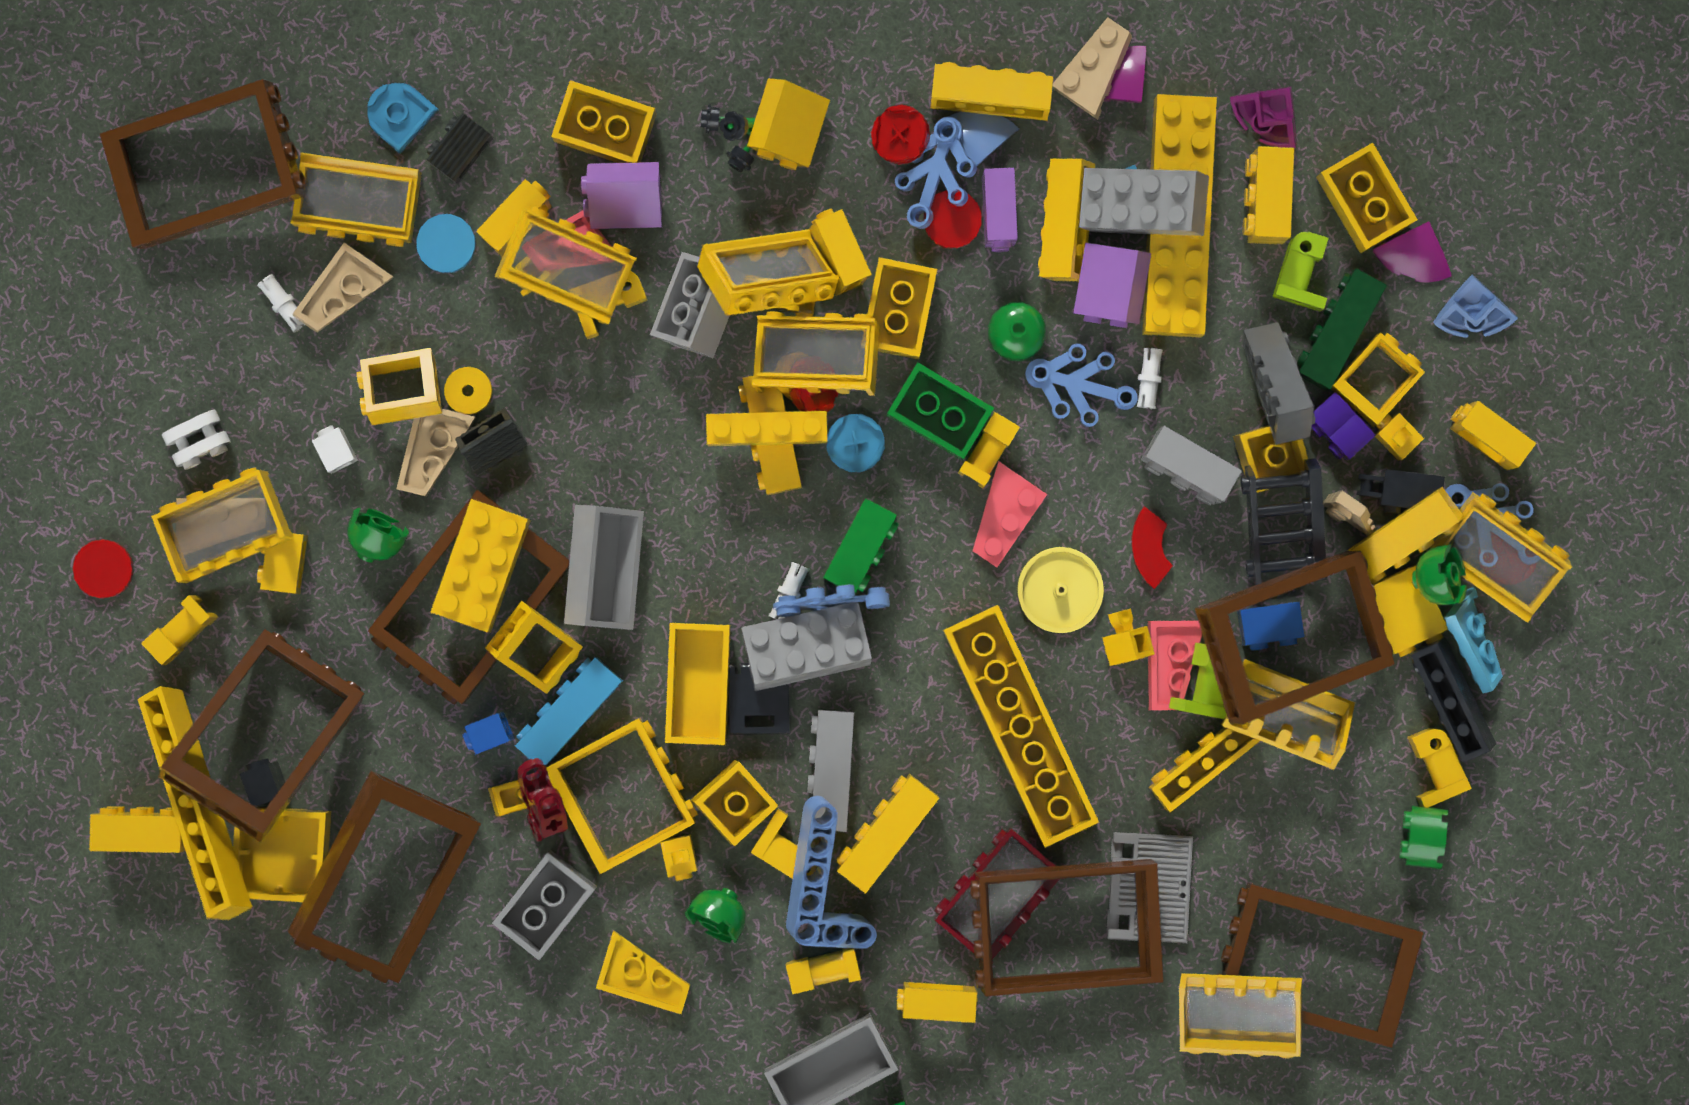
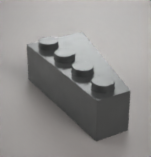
(1278, 383)

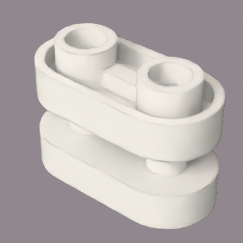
(188, 455)

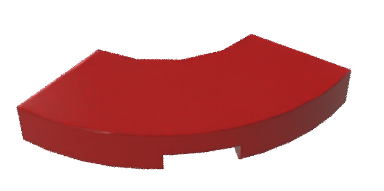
(1148, 549)

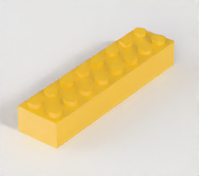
(1179, 263)
(1020, 726)

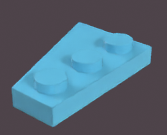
(1468, 632)

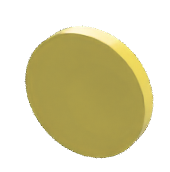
(1060, 590)

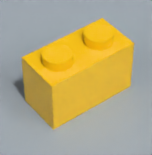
(283, 566)

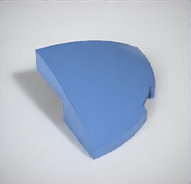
(982, 134)
(1475, 310)

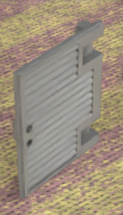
(1174, 864)

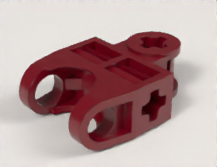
(543, 801)

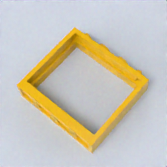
(578, 817)

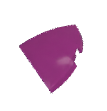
(1129, 78)
(1274, 126)
(1415, 255)

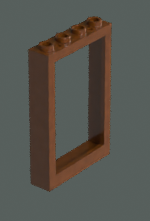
(283, 151)
(405, 656)
(1226, 657)
(374, 789)
(221, 800)
(1148, 930)
(1400, 979)

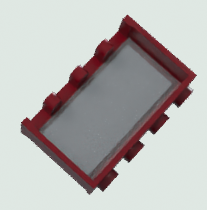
(1008, 902)

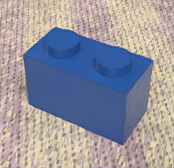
(1271, 624)
(488, 733)

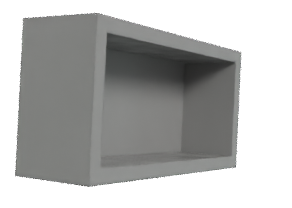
(1144, 201)
(603, 567)
(806, 646)
(833, 1066)

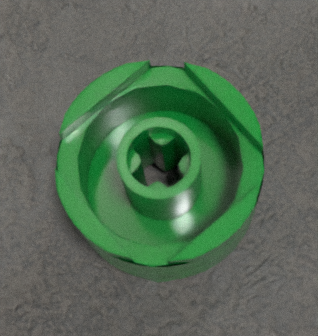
(1425, 837)

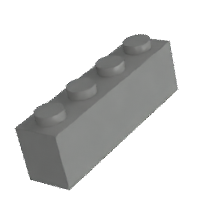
(832, 761)

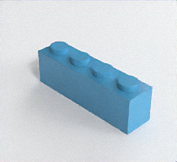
(569, 712)

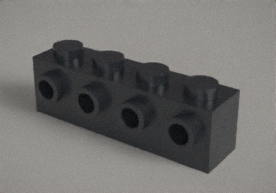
(1453, 700)

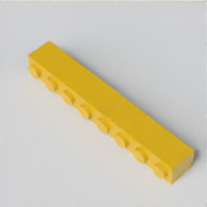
(201, 830)

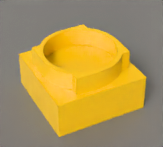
(287, 857)

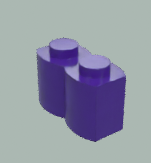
(1341, 427)

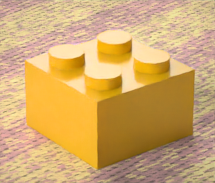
(1266, 458)
(734, 802)

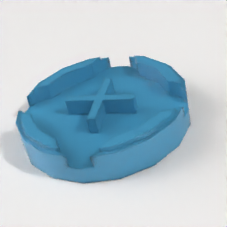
(446, 243)
(855, 443)

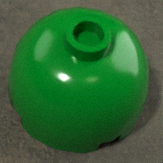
(1016, 331)
(374, 535)
(1439, 576)
(718, 913)

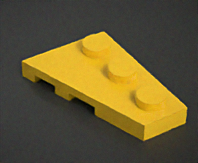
(640, 977)

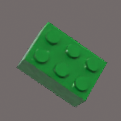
(940, 411)
(862, 546)

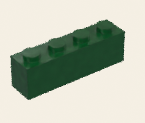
(1340, 329)

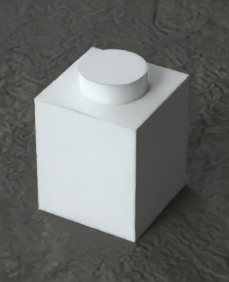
(334, 449)

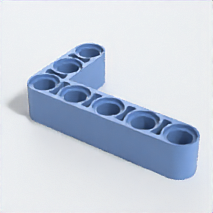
(816, 885)

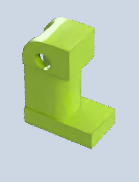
(1297, 271)
(1206, 696)

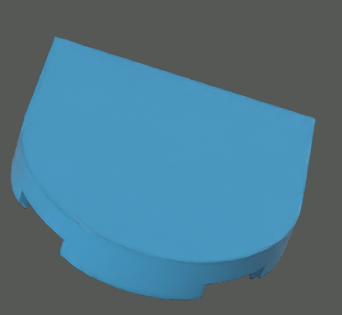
(398, 114)

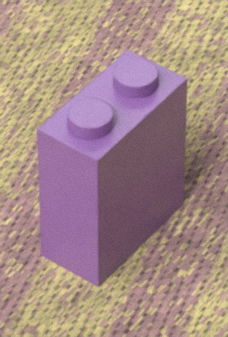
(622, 195)
(999, 208)
(1112, 284)

